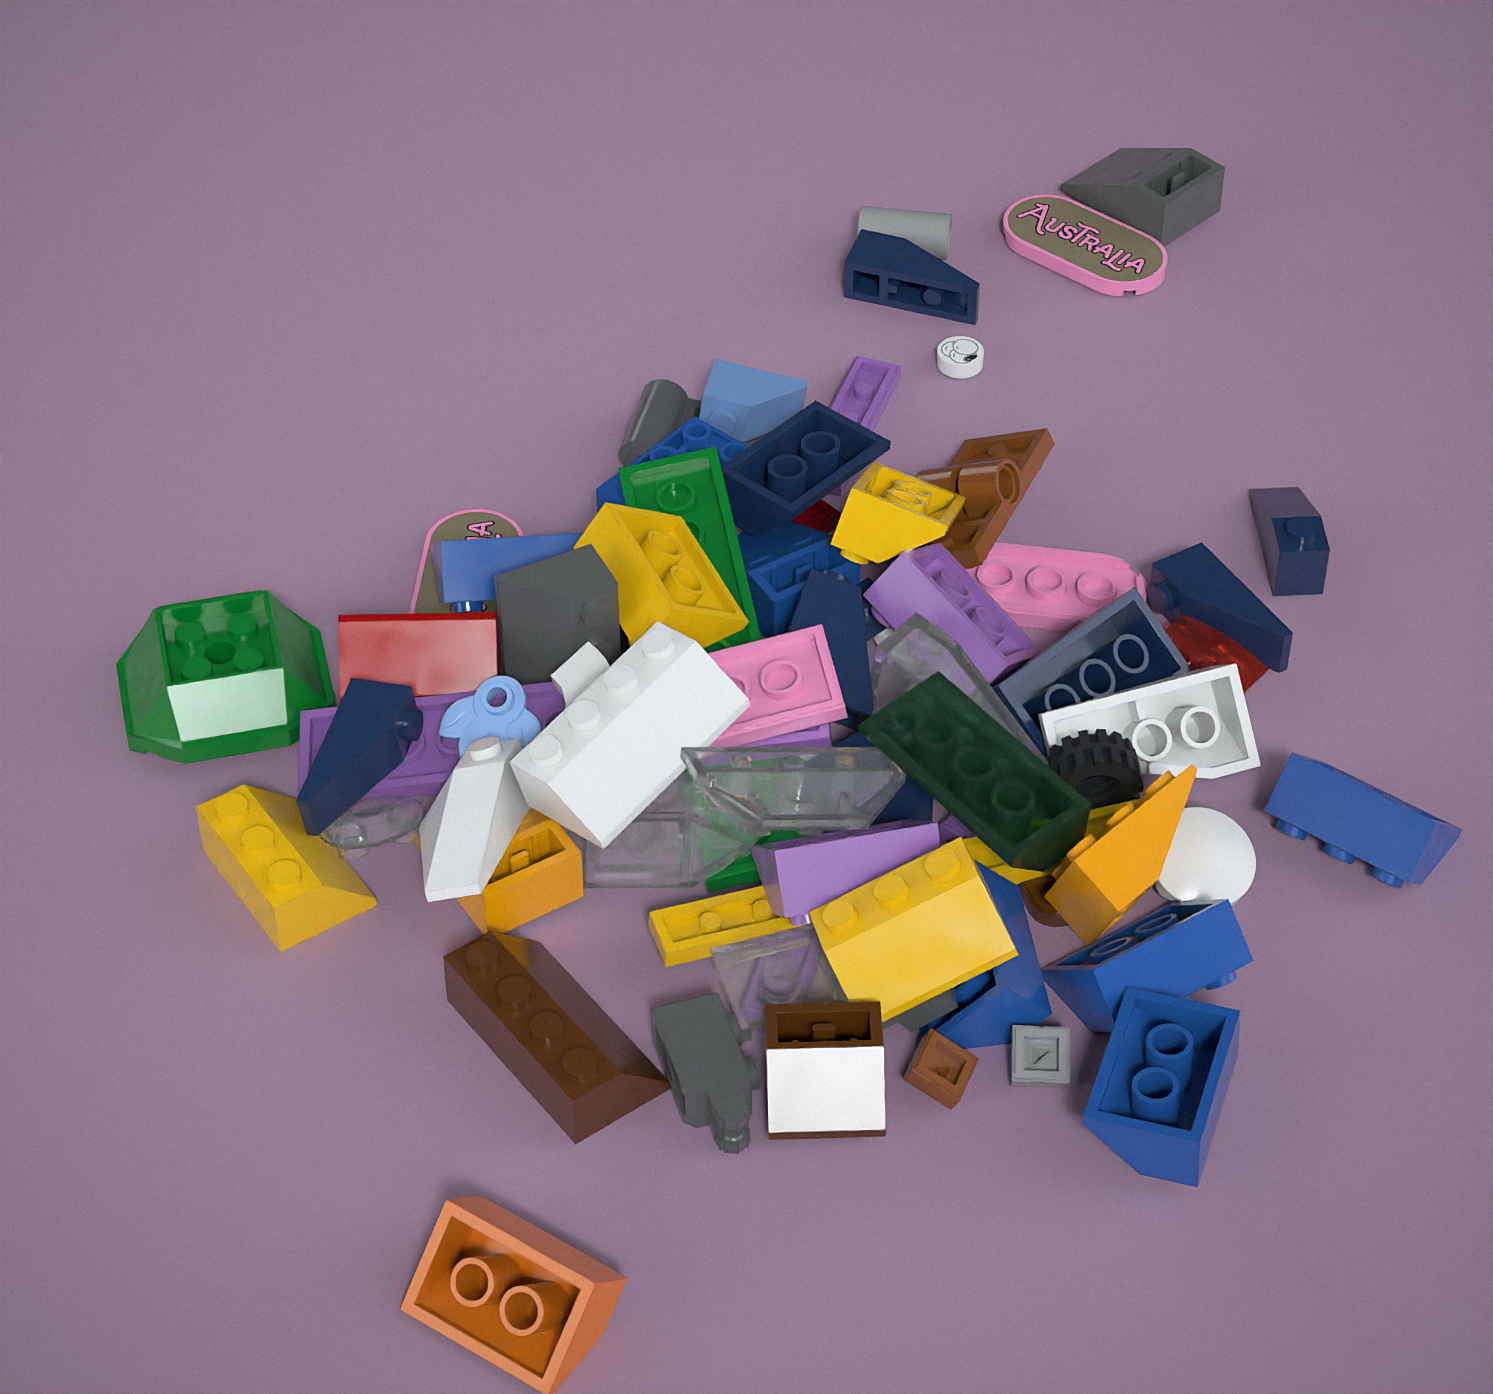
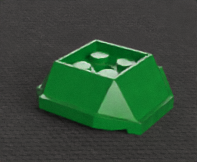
(221, 678)

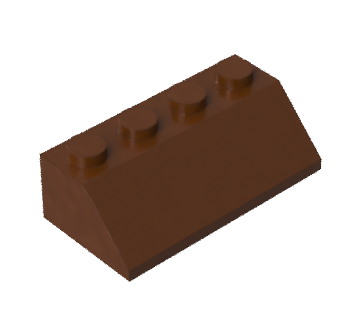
(549, 1033)

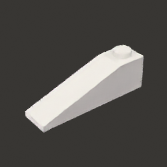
(1170, 722)
(472, 821)

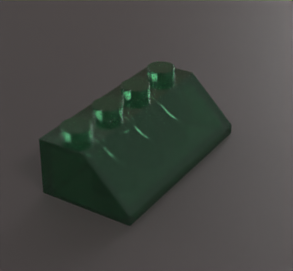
(980, 774)

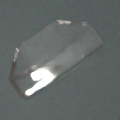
(795, 786)
(668, 845)

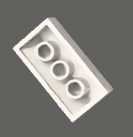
(626, 735)

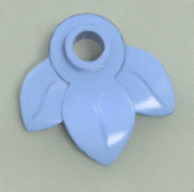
(476, 719)

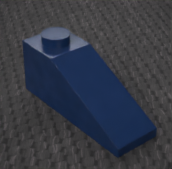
(908, 278)
(1291, 540)
(1206, 590)
(359, 749)

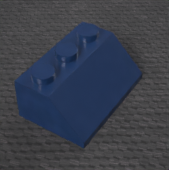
(797, 467)

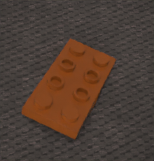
(993, 479)

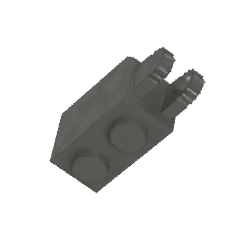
(707, 1068)

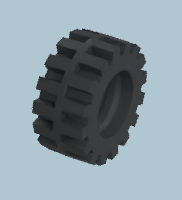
(1103, 756)

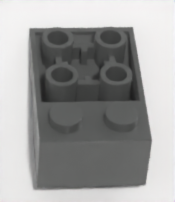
(1152, 189)

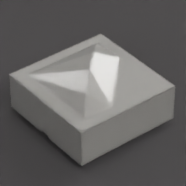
(1040, 1056)

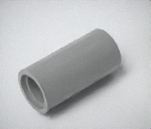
(925, 229)

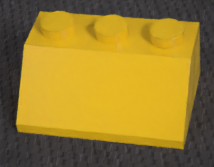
(892, 515)
(662, 575)
(278, 871)
(914, 931)

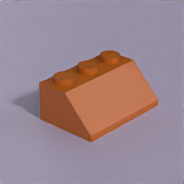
(511, 1292)

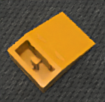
(1123, 861)
(531, 879)

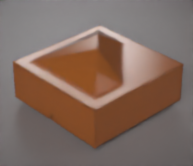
(940, 1069)

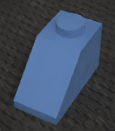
(749, 400)

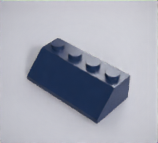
(1100, 656)

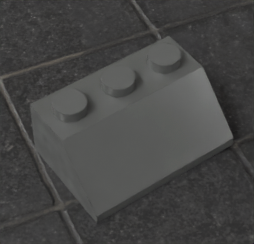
(553, 611)

